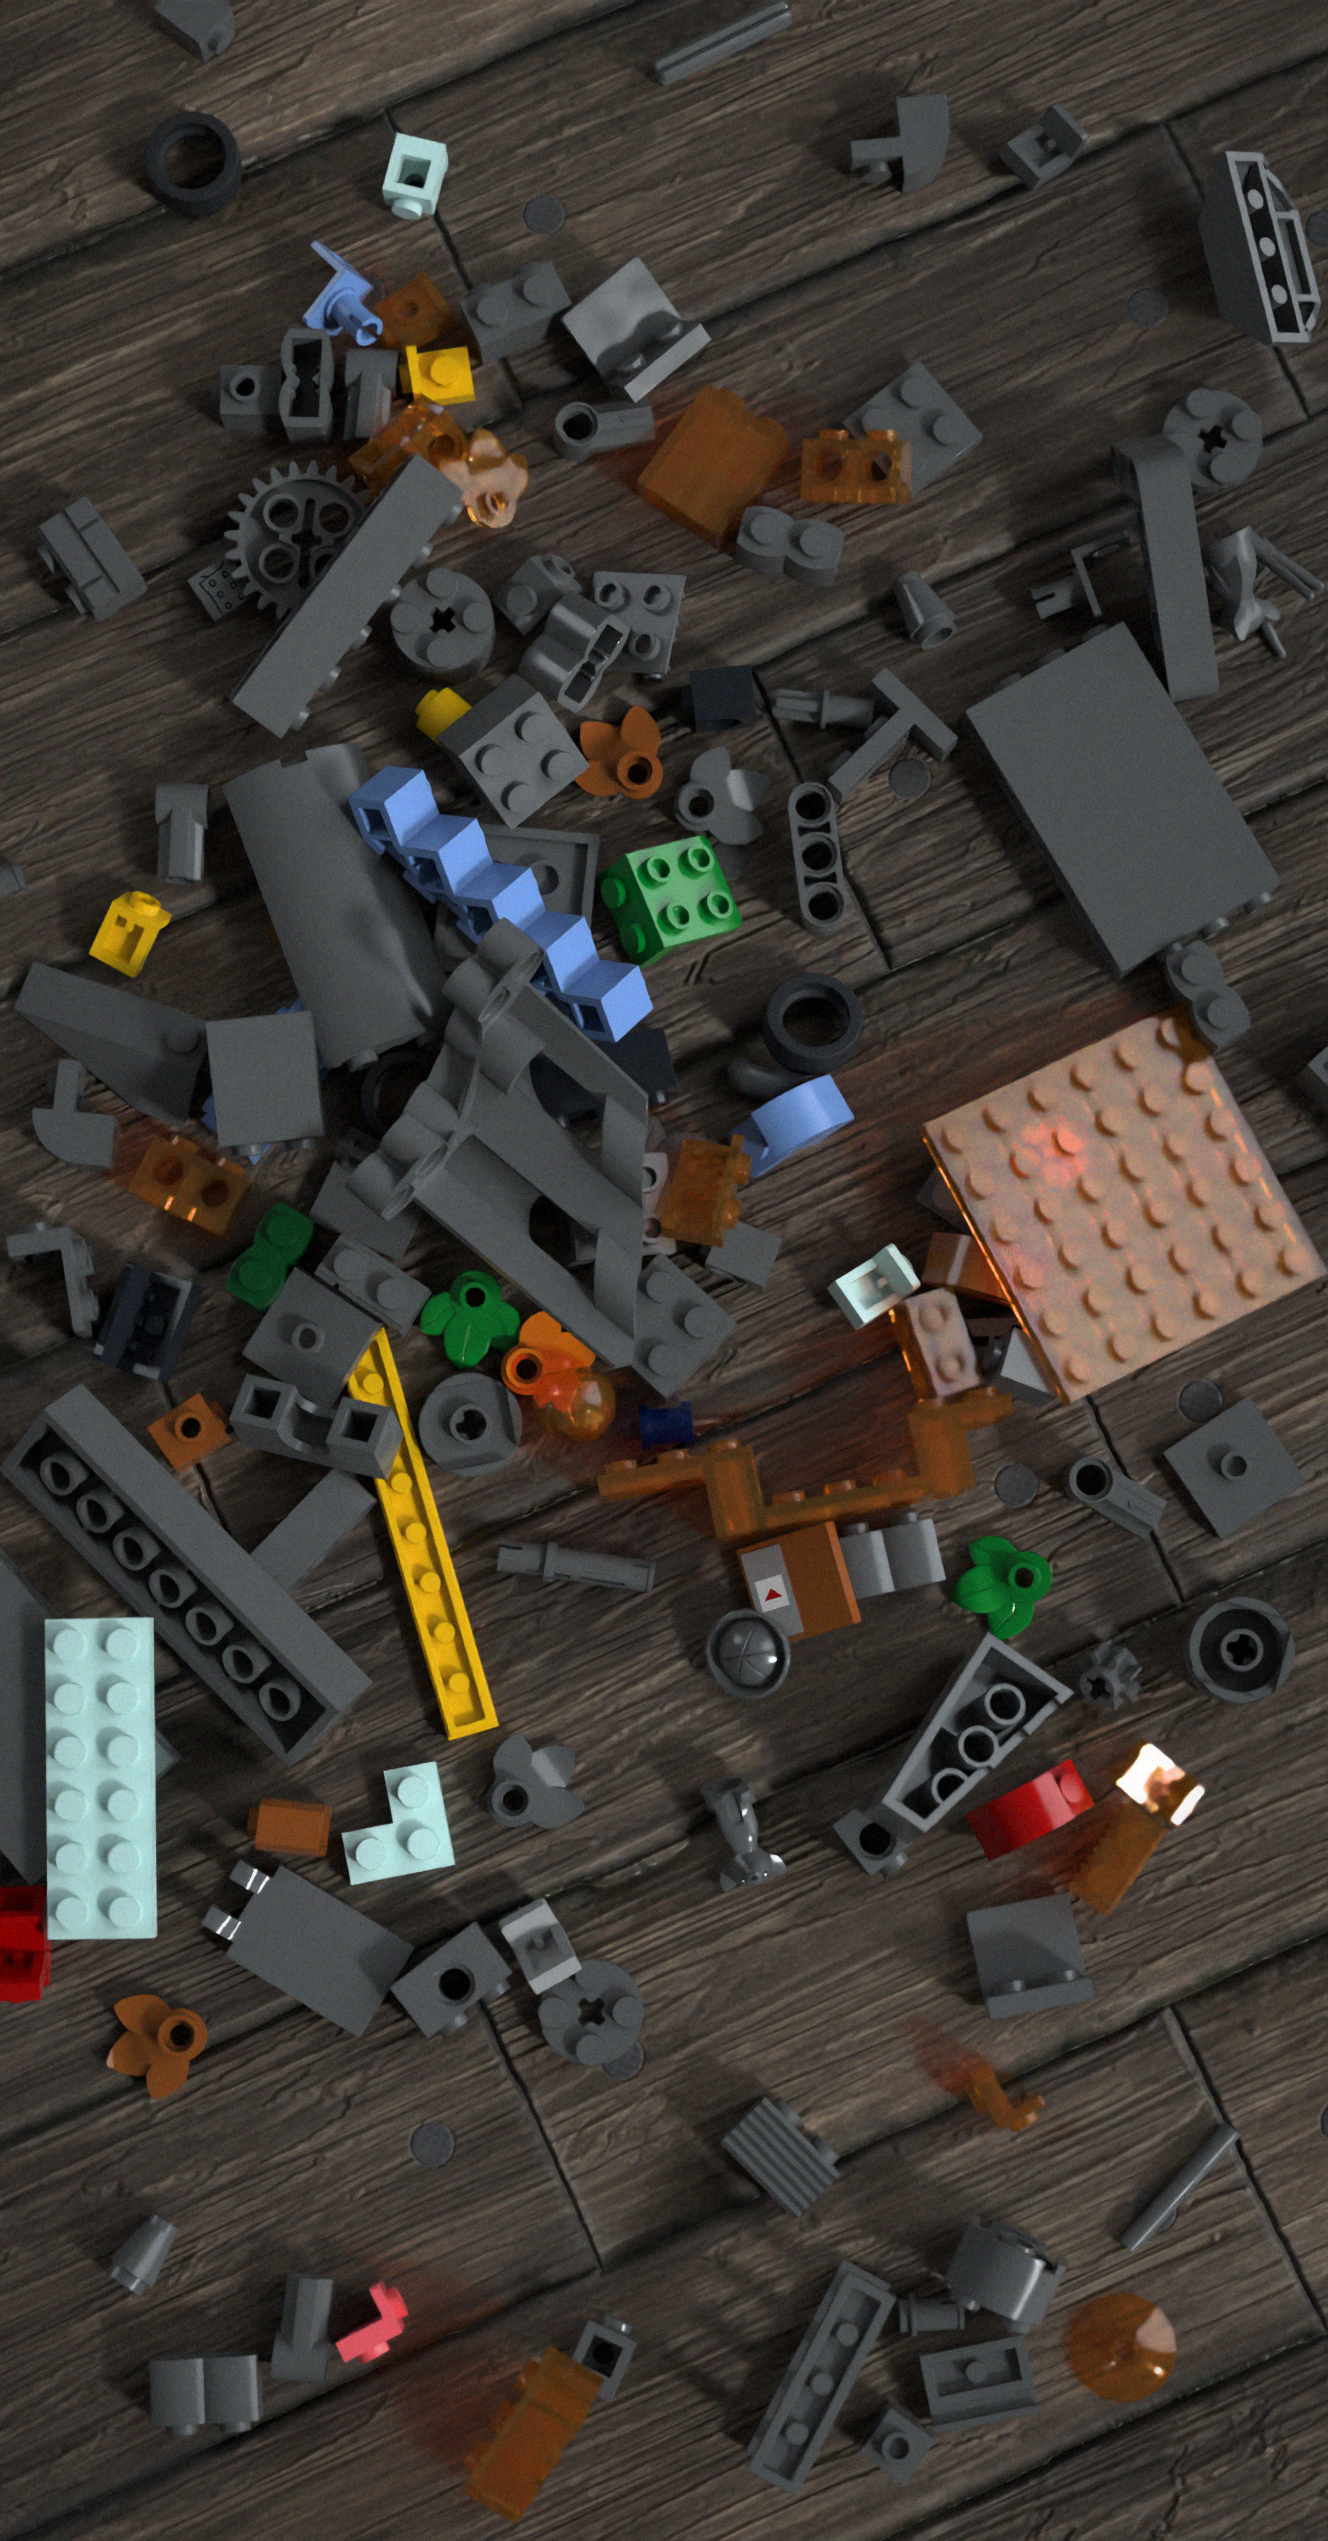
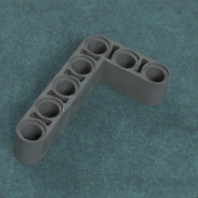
(1158, 481)

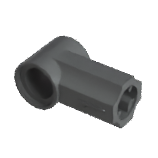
(371, 383)
(610, 428)
(182, 816)
(1116, 1498)
(302, 2343)

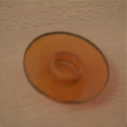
(1103, 2328)

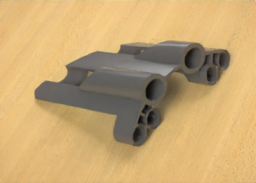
(484, 1149)

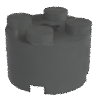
(436, 599)
(1264, 1637)
(1004, 2273)

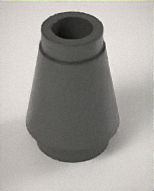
(923, 611)
(142, 2255)

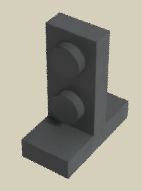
(887, 735)

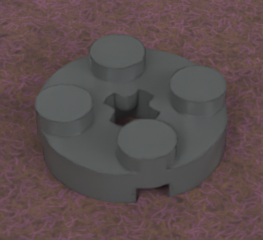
(1237, 427)
(447, 1407)
(591, 2042)

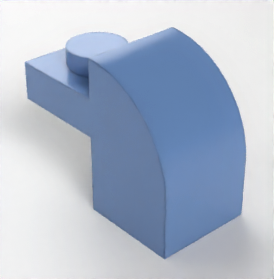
(793, 1123)

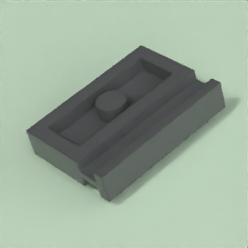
(978, 2383)

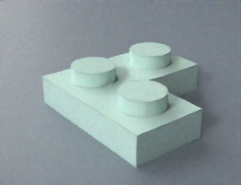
(415, 1839)

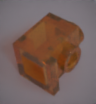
(431, 321)

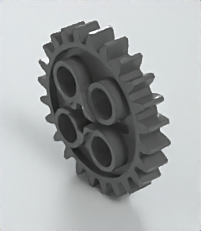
(261, 540)

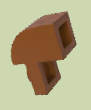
(960, 1263)

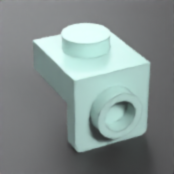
(875, 1286)

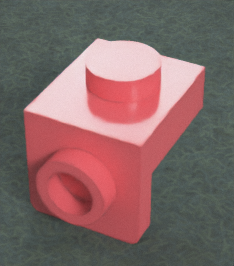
(370, 2338)

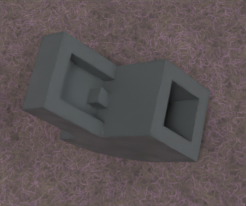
(914, 153)
(71, 1135)

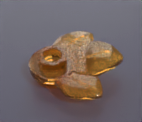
(488, 474)

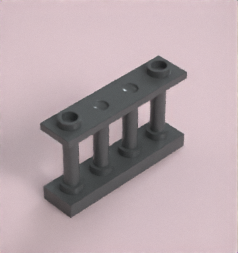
(819, 2377)

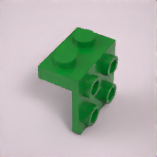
(668, 898)

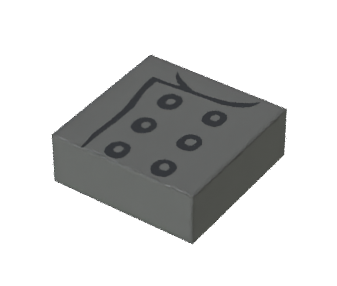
(218, 591)

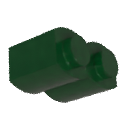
(280, 1244)

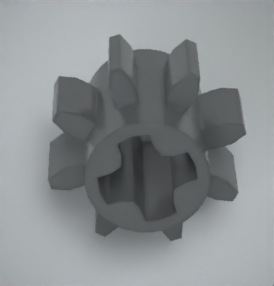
(1108, 1675)

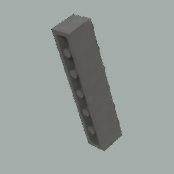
(347, 594)

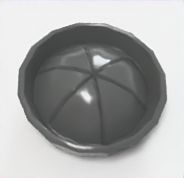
(748, 1654)

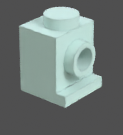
(414, 161)

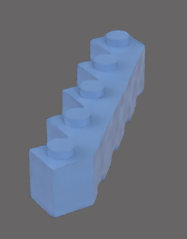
(452, 863)

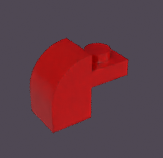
(1030, 1810)
(24, 1943)

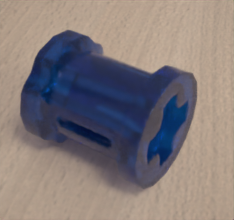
(666, 1425)

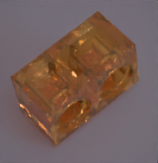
(409, 432)
(856, 481)
(185, 1197)

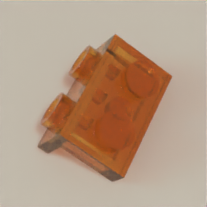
(705, 1191)

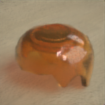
(574, 1404)

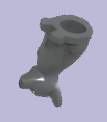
(1232, 575)
(732, 1802)

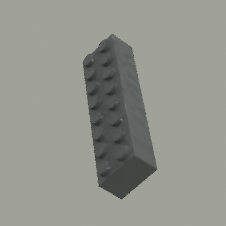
(184, 1573)

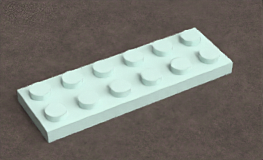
(100, 1778)

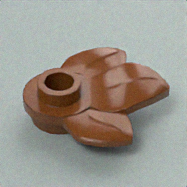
(616, 751)
(149, 2043)

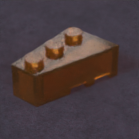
(530, 2433)

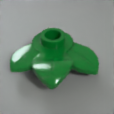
(471, 1327)
(994, 1585)

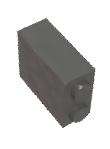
(266, 1082)

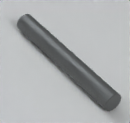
(1179, 2187)

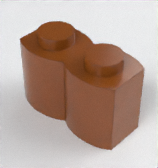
(290, 1827)

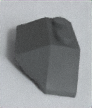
(1258, 252)

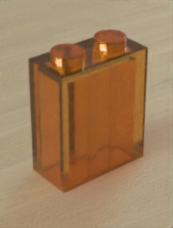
(714, 465)

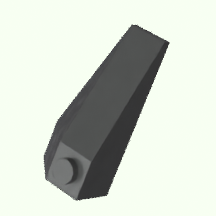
(130, 1043)

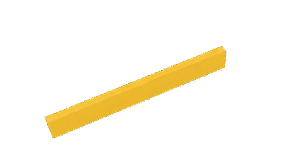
(425, 1558)

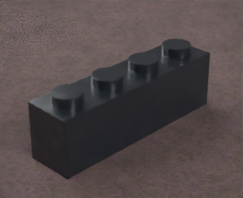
(640, 1055)

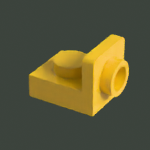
(438, 375)
(129, 932)

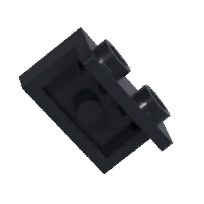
(146, 1322)

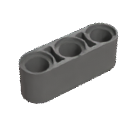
(817, 835)
(313, 1529)

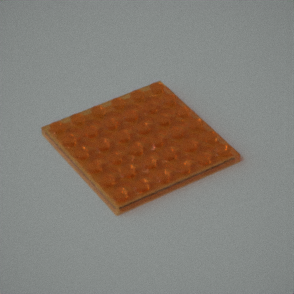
(1122, 1203)

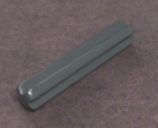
(722, 42)

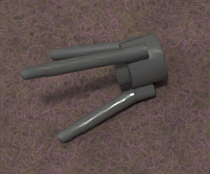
(1287, 570)

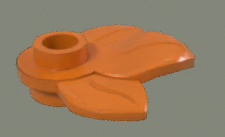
(546, 1347)

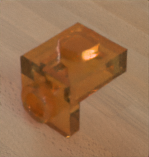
(1157, 1784)
(987, 2095)

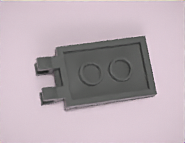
(311, 1945)

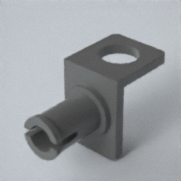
(1077, 587)

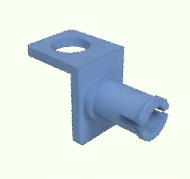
(341, 301)

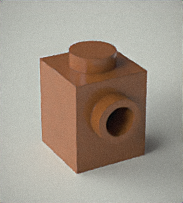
(192, 1432)

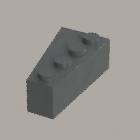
(970, 1728)

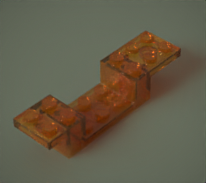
(733, 1490)

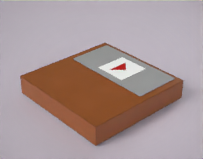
(801, 1581)

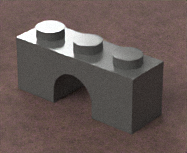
(280, 1421)

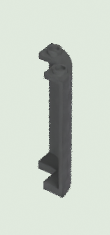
(340, 909)

